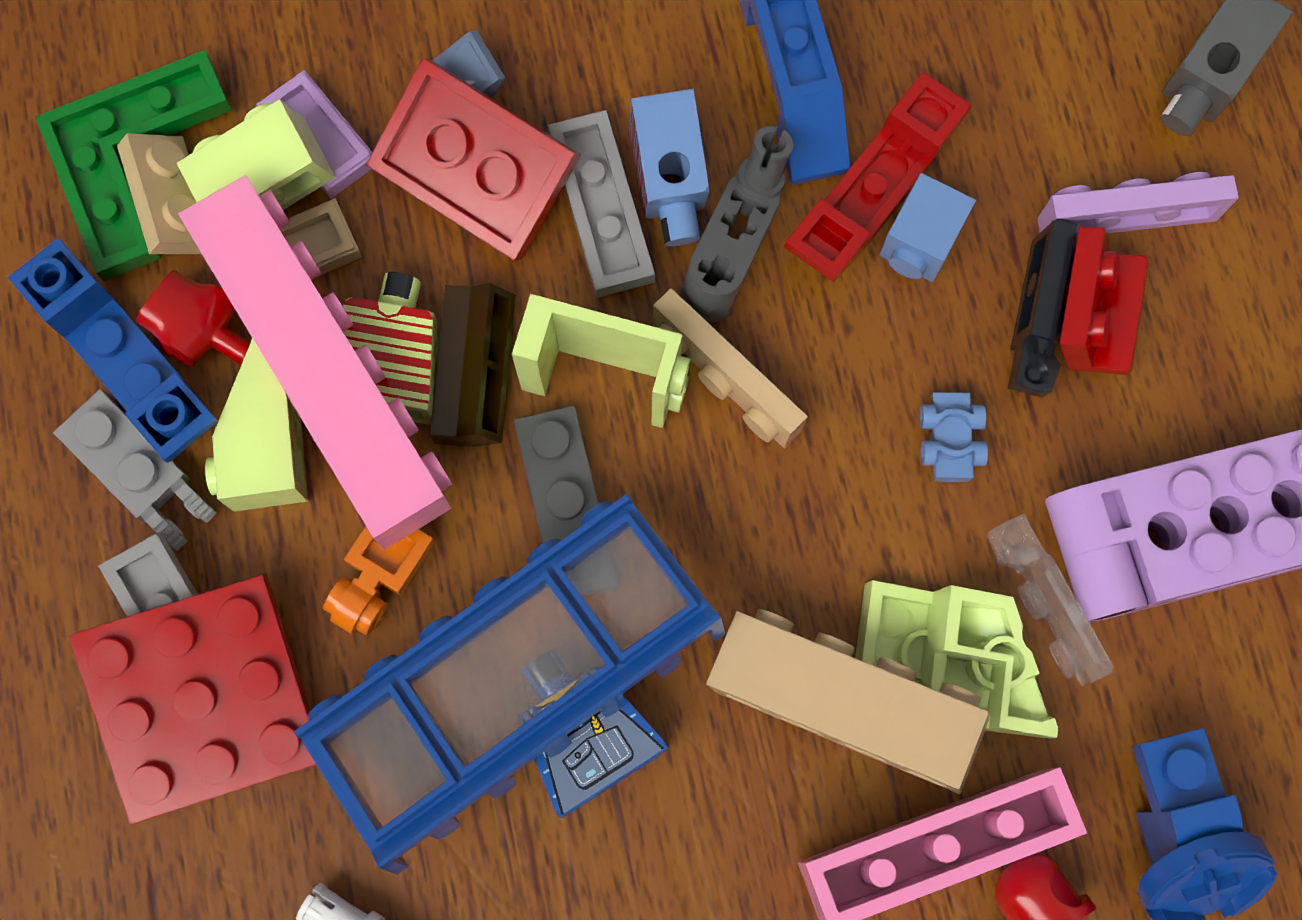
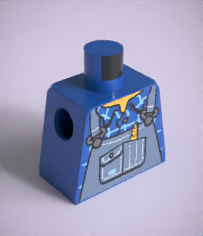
(599, 757)

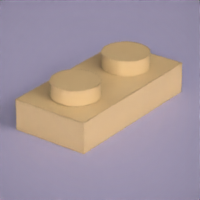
(159, 190)

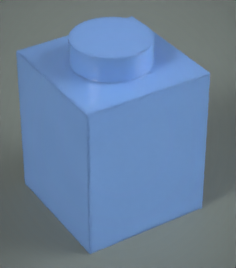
(926, 228)

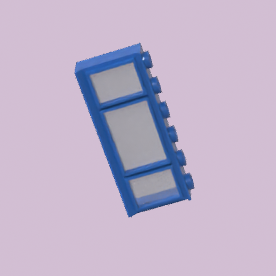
(505, 680)

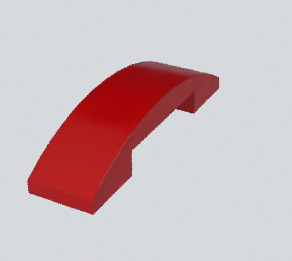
(879, 179)

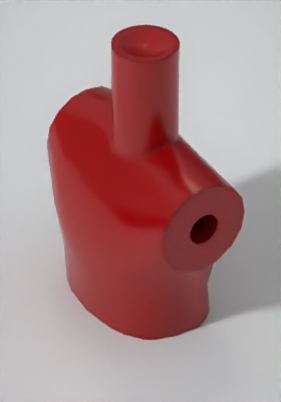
(191, 320)

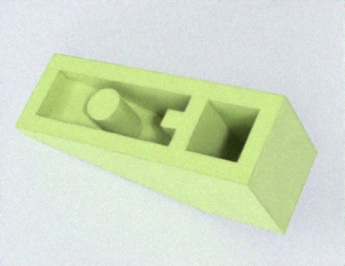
(257, 442)

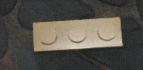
(729, 373)

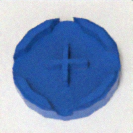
(1207, 876)

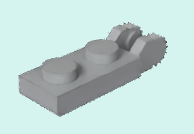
(130, 466)

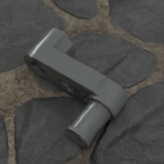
(721, 261)

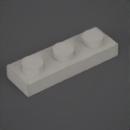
(604, 207)

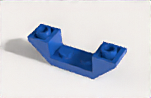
(804, 85)
(115, 349)

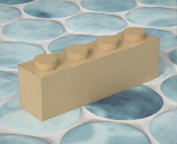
(850, 701)

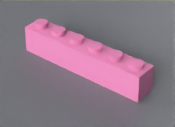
(316, 363)

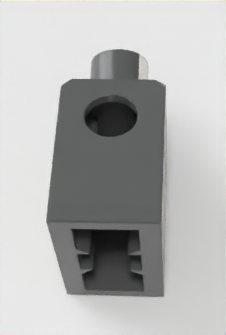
(1221, 61)

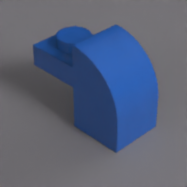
(1182, 793)

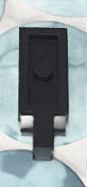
(1041, 310)

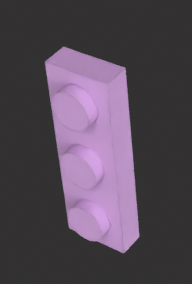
(1143, 205)

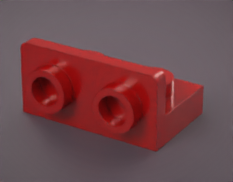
(1102, 306)

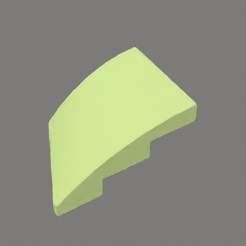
(958, 640)

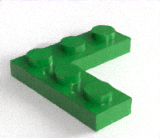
(86, 156)

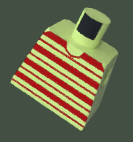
(400, 340)

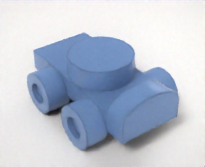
(951, 441)

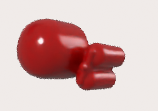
(1039, 891)

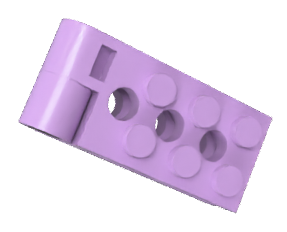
(1122, 571)

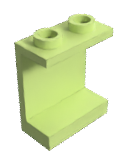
(638, 347)

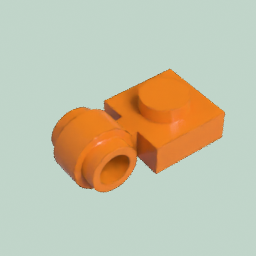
(357, 603)

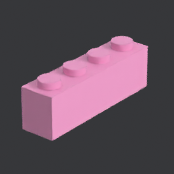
(942, 847)

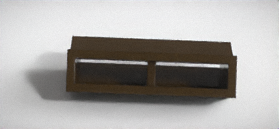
(472, 366)

